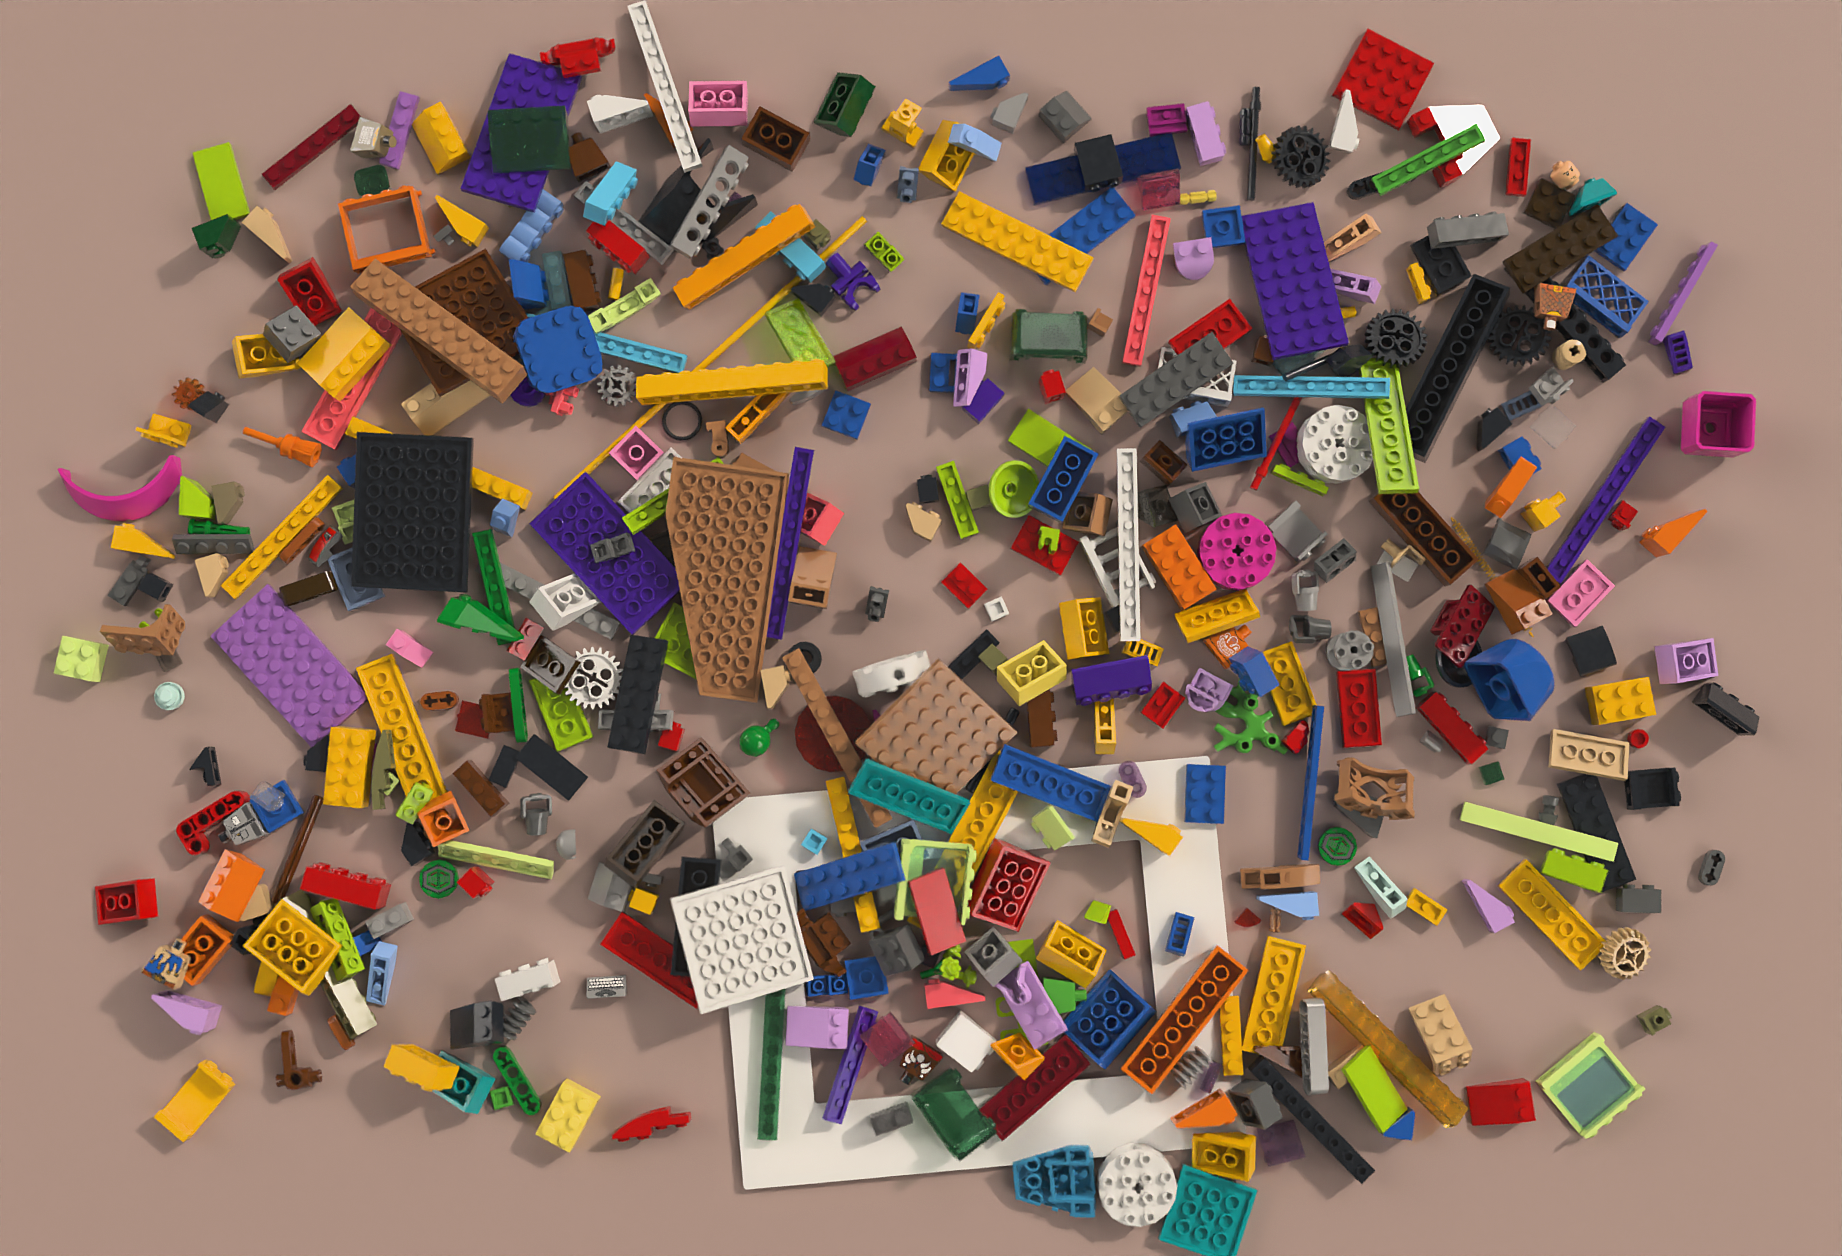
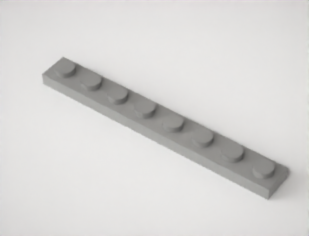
(527, 587)

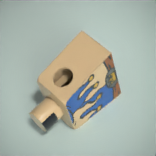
(168, 964)

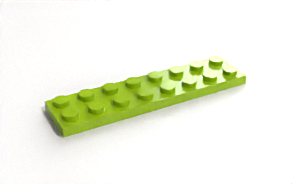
(1390, 433)

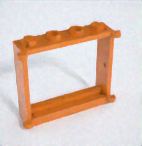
(393, 257)

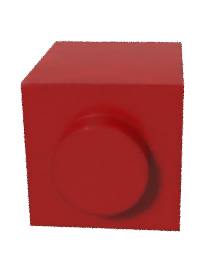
(672, 738)

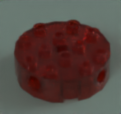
(812, 741)

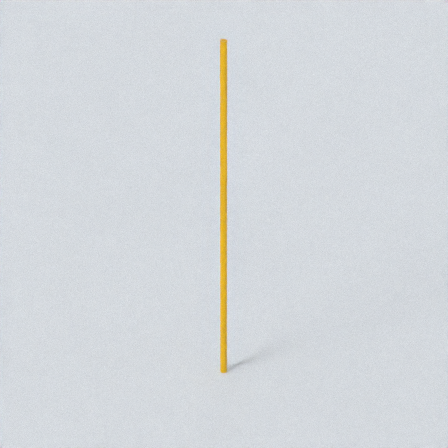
(723, 347)

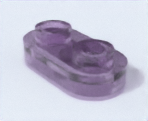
(1133, 778)

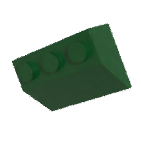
(845, 104)

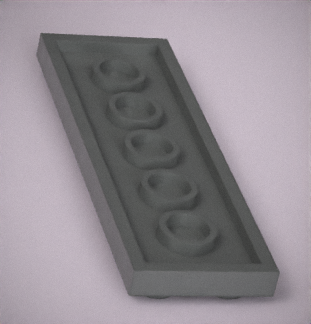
(1175, 379)

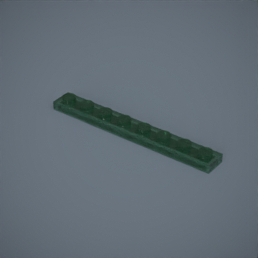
(771, 1065)

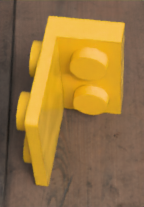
(166, 431)

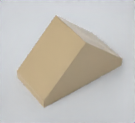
(259, 903)

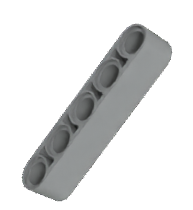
(1314, 1046)

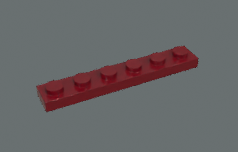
(312, 147)

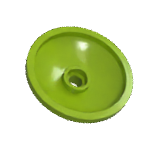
(1022, 484)

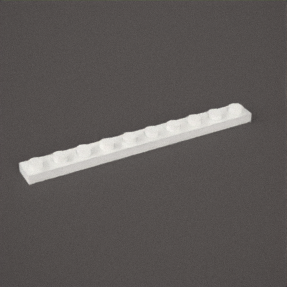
(665, 86)
(1128, 544)

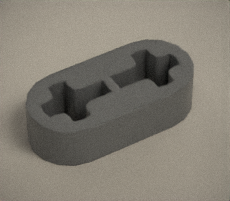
(1707, 866)

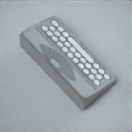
(606, 986)

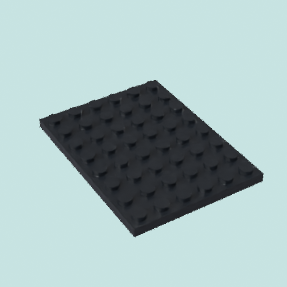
(412, 512)

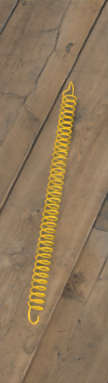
(1486, 568)

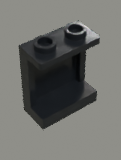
(1098, 163)
(1652, 788)

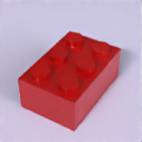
(618, 246)

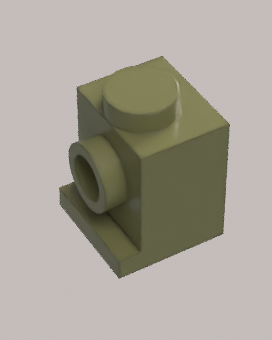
(1648, 1019)

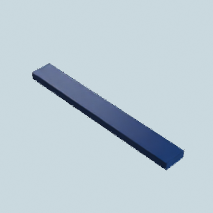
(1310, 782)

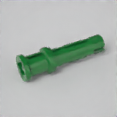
(208, 527)

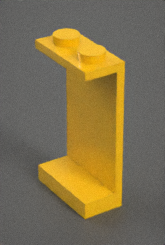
(195, 1100)

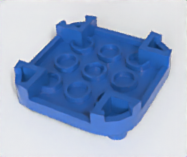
(558, 349)

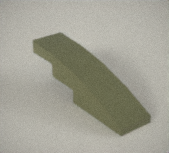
(383, 761)

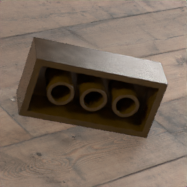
(644, 844)

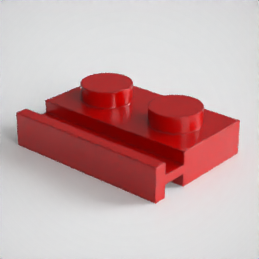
(964, 585)
(1162, 705)

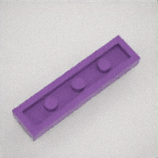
(401, 126)

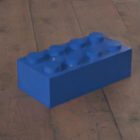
(1063, 479)

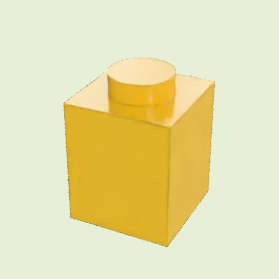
(643, 900)

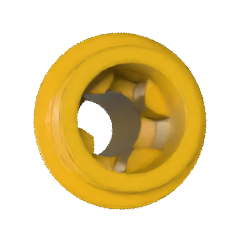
(1266, 148)

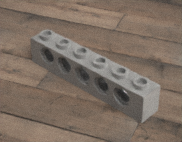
(729, 157)

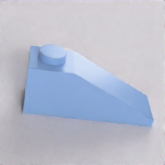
(974, 141)
(1297, 903)
(381, 972)

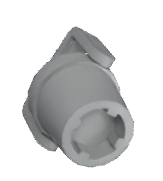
(1305, 596)

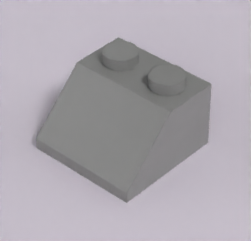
(609, 889)

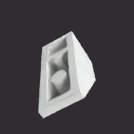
(1345, 128)

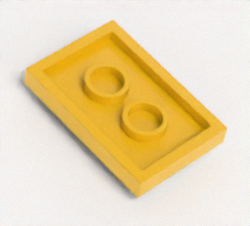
(987, 322)

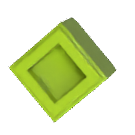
(1098, 912)

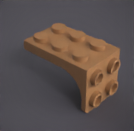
(156, 639)

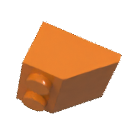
(442, 819)

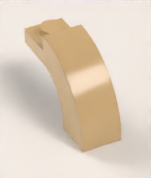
(1111, 813)

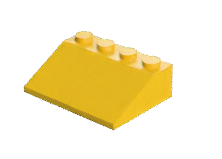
(344, 354)
(294, 947)

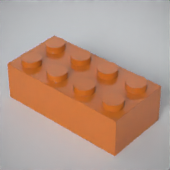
(1178, 567)

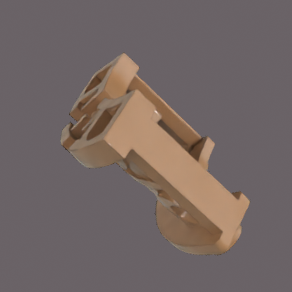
(1356, 774)

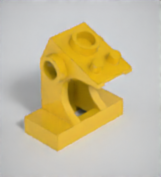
(902, 124)

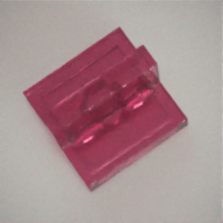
(1159, 189)
(887, 1039)

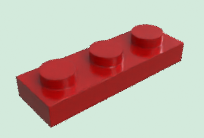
(1518, 167)

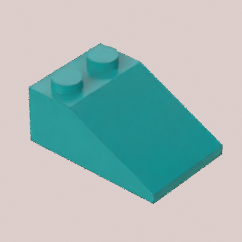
(469, 1086)

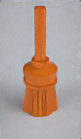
(290, 446)

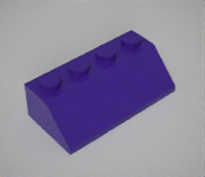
(1111, 680)

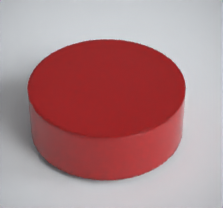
(1638, 738)

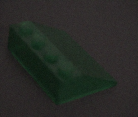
(529, 139)

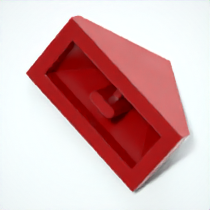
(1365, 918)

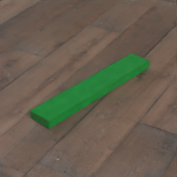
(493, 577)

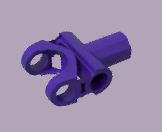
(850, 279)

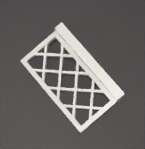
(1213, 396)

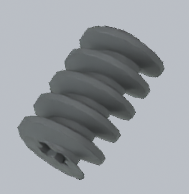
(518, 1018)

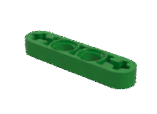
(518, 705)
(521, 1078)

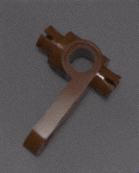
(290, 1067)

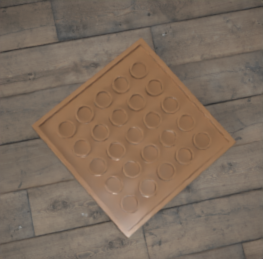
(937, 731)

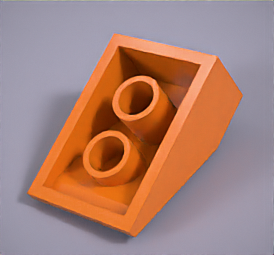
(1664, 538)
(1209, 1111)

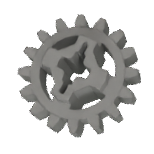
(612, 390)

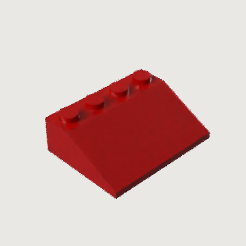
(1006, 885)

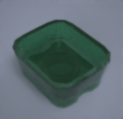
(371, 180)

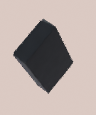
(504, 767)

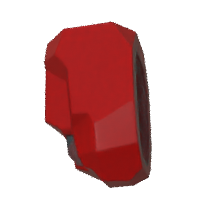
(1297, 737)

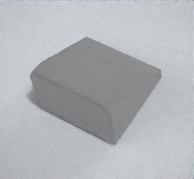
(1432, 742)

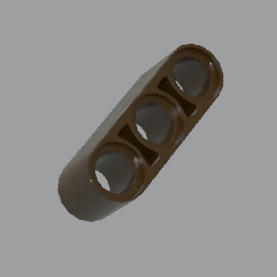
(308, 588)

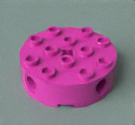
(1248, 536)

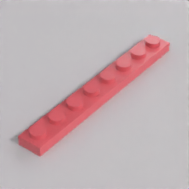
(1146, 290)

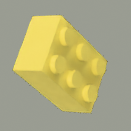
(1031, 673)
(568, 1115)

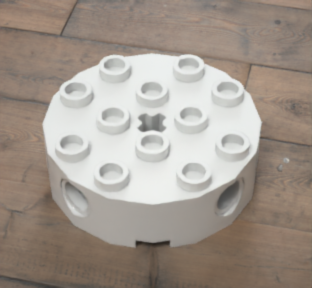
(1318, 440)
(890, 673)
(1117, 1182)

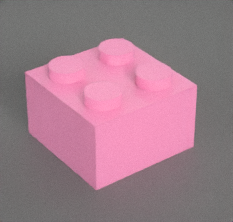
(636, 453)

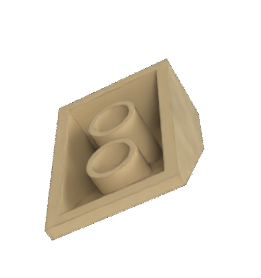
(1097, 400)

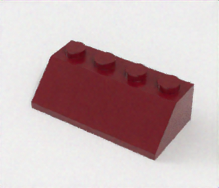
(875, 358)

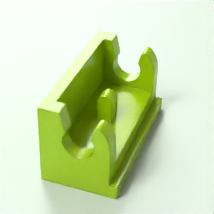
(1047, 537)

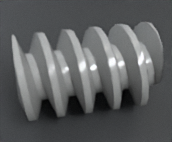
(1191, 1066)

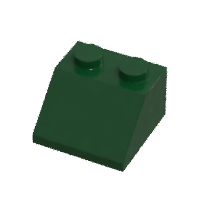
(217, 235)

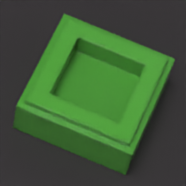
(501, 1097)

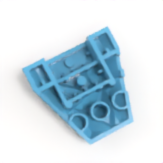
(1059, 1180)

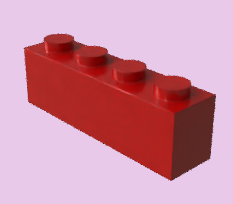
(1452, 727)

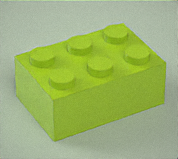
(1574, 870)

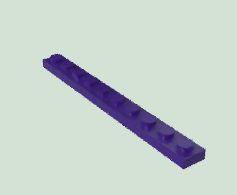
(1605, 498)
(789, 539)

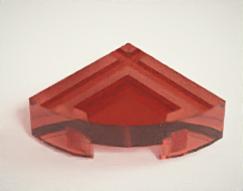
(1247, 919)

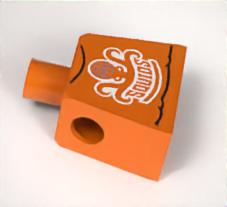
(1227, 643)

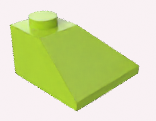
(195, 500)

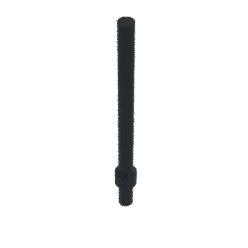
(1255, 107)

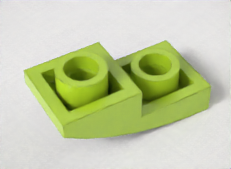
(884, 252)

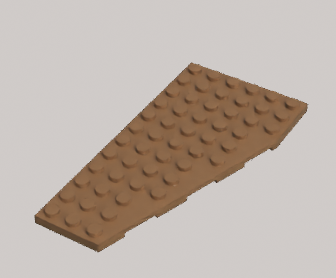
(725, 556)

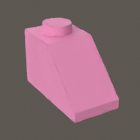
(409, 648)

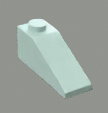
(1382, 889)

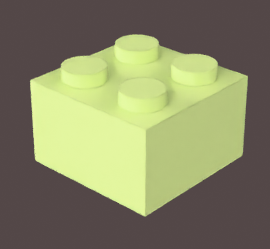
(81, 659)

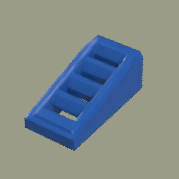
(1177, 951)

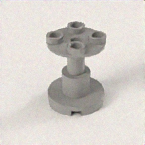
(1349, 650)

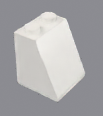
(965, 1041)

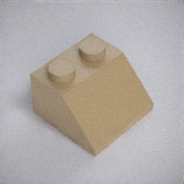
(775, 684)

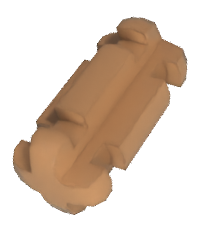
(1275, 920)

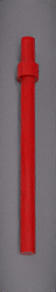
(1262, 471)

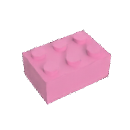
(718, 103)

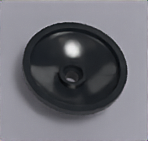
(1451, 673)

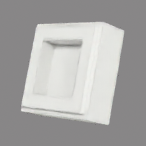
(996, 609)

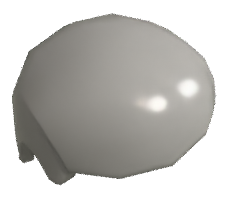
(566, 844)

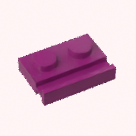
(1166, 119)
(1288, 445)

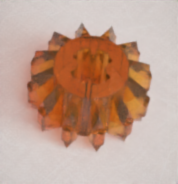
(188, 386)

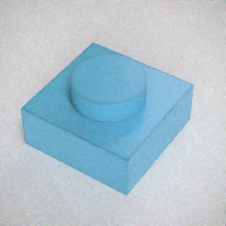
(814, 841)

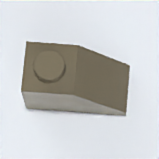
(227, 500)

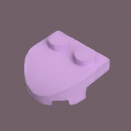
(1194, 258)
(1207, 691)

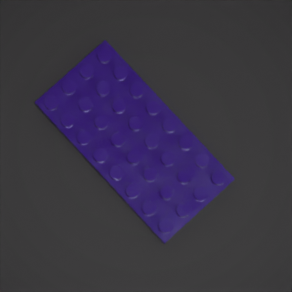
(521, 85)
(1293, 281)
(628, 585)

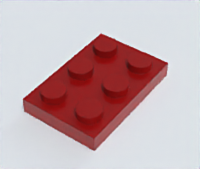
(1027, 545)

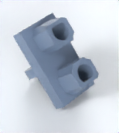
(907, 184)

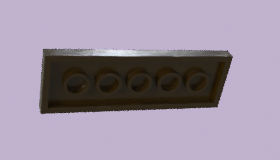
(1560, 248)

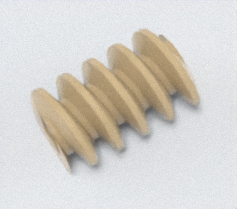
(1568, 354)

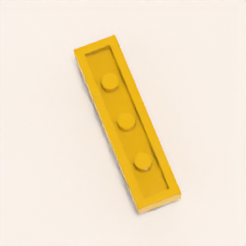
(1231, 1036)

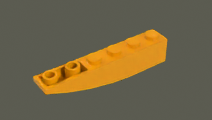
(754, 415)

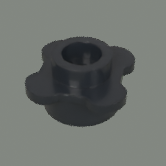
(712, 243)

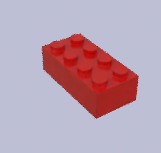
(345, 886)

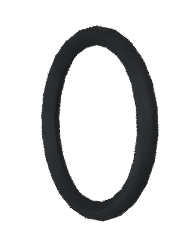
(685, 437)

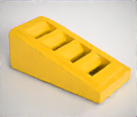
(1127, 646)

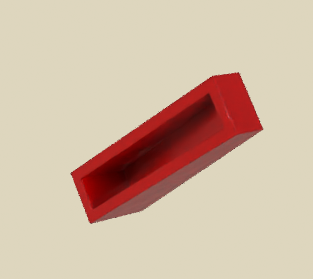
(1120, 934)

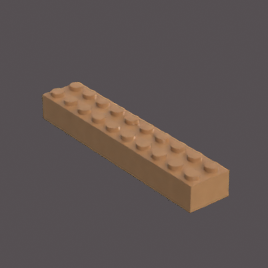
(438, 330)

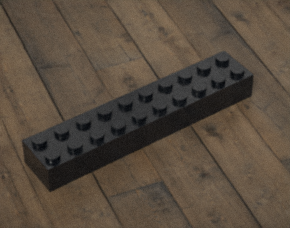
(1453, 362)

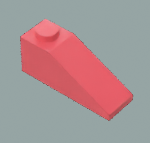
(946, 994)

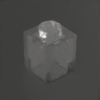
(268, 796)

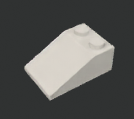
(614, 112)
(563, 601)

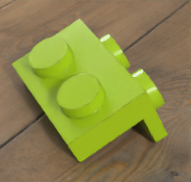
(414, 802)

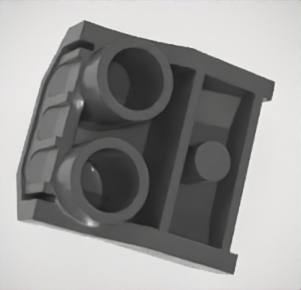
(1507, 544)

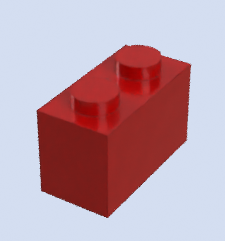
(1051, 386)
(476, 882)

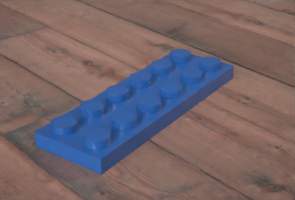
(1094, 223)
(1050, 783)
(849, 876)

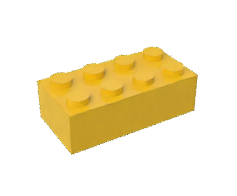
(349, 767)

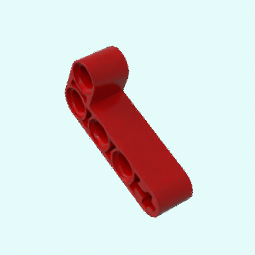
(214, 818)

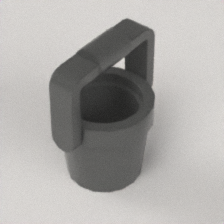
(1313, 629)
(537, 818)

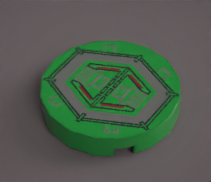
(1337, 846)
(438, 879)

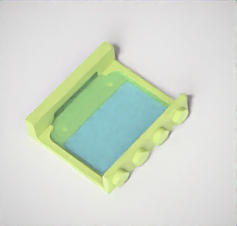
(926, 856)
(1590, 1086)

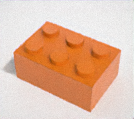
(205, 945)

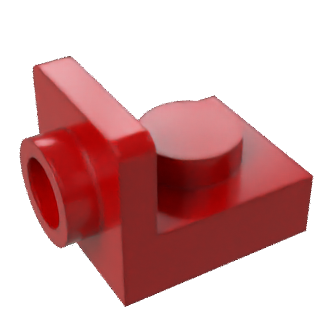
(1622, 515)

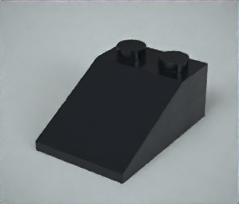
(477, 1025)

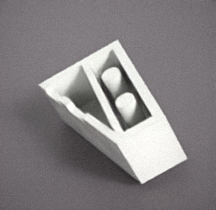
(527, 979)

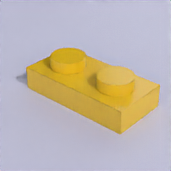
(1416, 278)
(1425, 906)

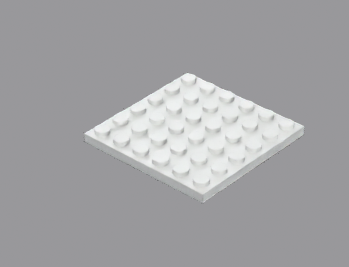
(741, 939)

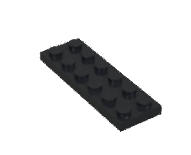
(637, 694)
(1592, 816)

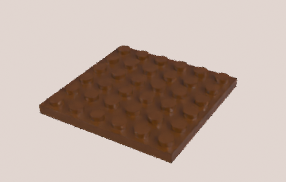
(480, 299)

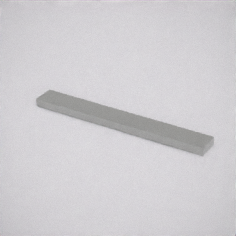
(1393, 639)

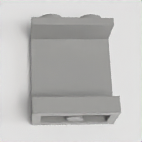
(1296, 532)

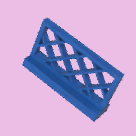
(1598, 311)

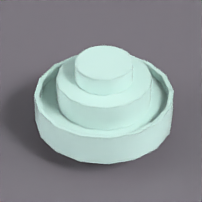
(169, 696)

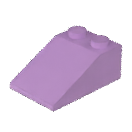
(1686, 661)
(189, 1012)
(817, 1027)

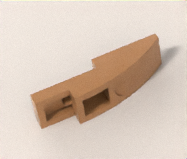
(1280, 877)

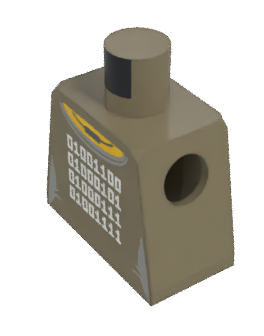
(372, 139)

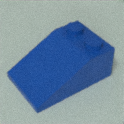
(528, 284)

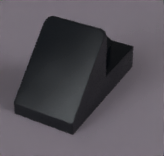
(208, 761)

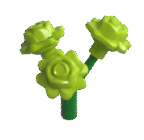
(950, 969)

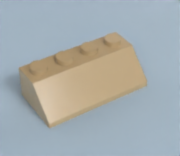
(435, 412)

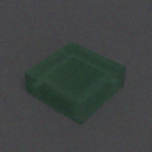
(1491, 773)

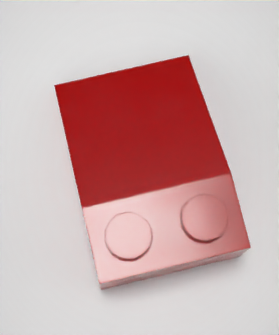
(310, 291)
(126, 901)
(1501, 1102)

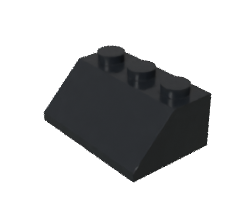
(1727, 709)

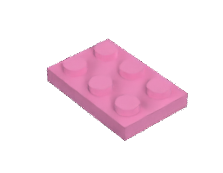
(1580, 593)

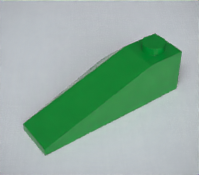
(466, 612)

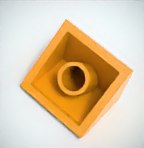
(1018, 1054)

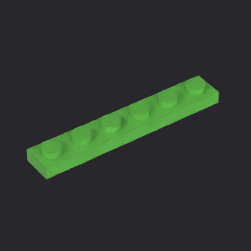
(1428, 159)

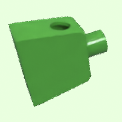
(1063, 993)

